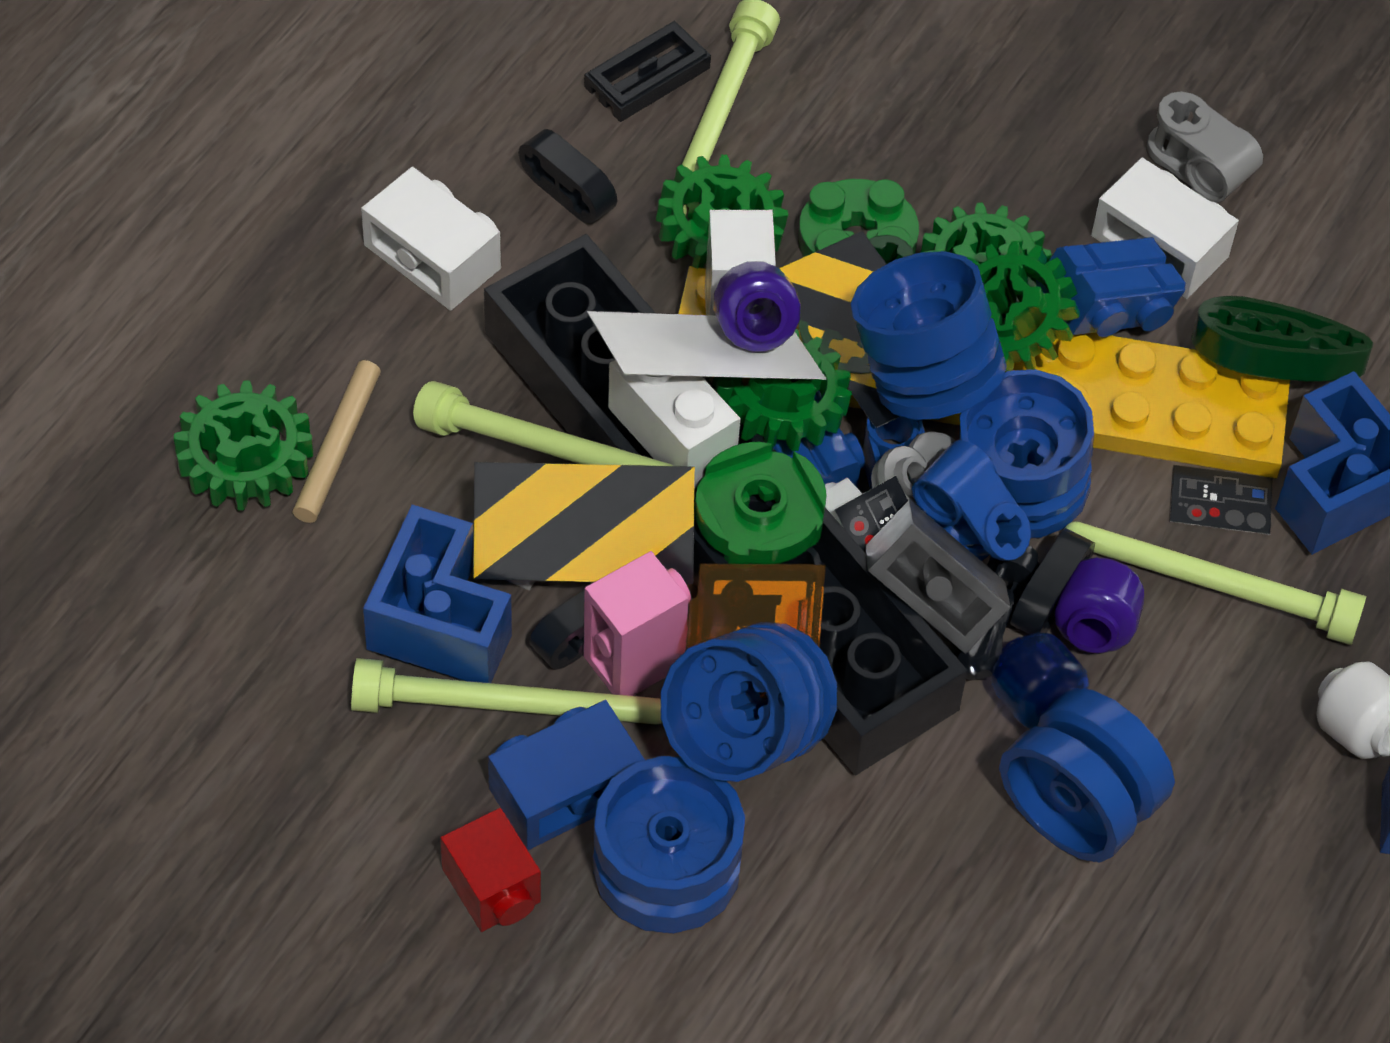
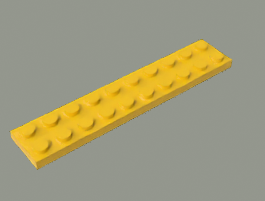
(1150, 398)

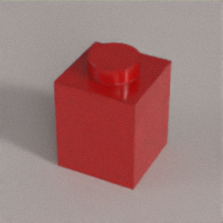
(491, 870)

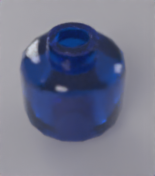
(1035, 674)

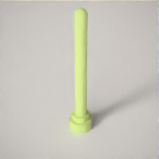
(751, 29)
(445, 410)
(1333, 612)
(381, 686)

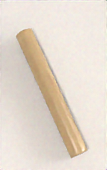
(336, 441)

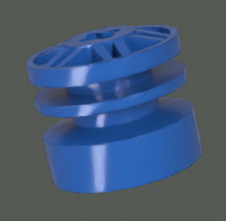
(929, 335)
(1040, 444)
(716, 707)

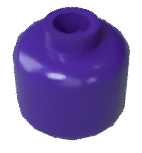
(759, 326)
(1100, 606)

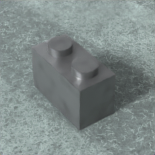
(937, 576)

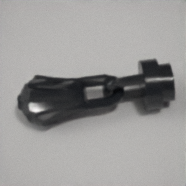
(985, 653)

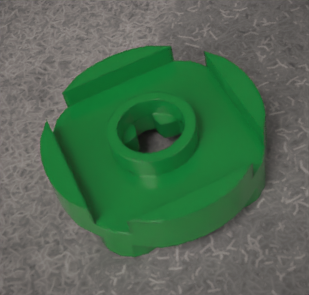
(851, 203)
(760, 536)

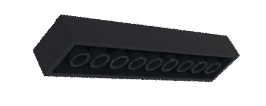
(885, 658)

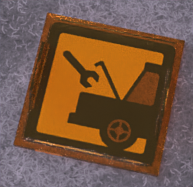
(755, 593)

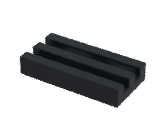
(654, 75)

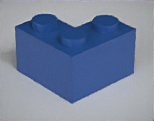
(1345, 465)
(428, 609)

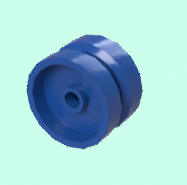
(1087, 774)
(667, 845)

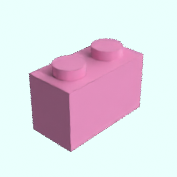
(635, 624)

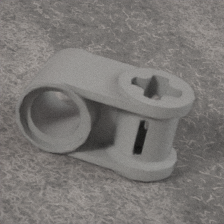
(1203, 153)

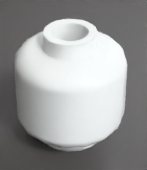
(1357, 709)

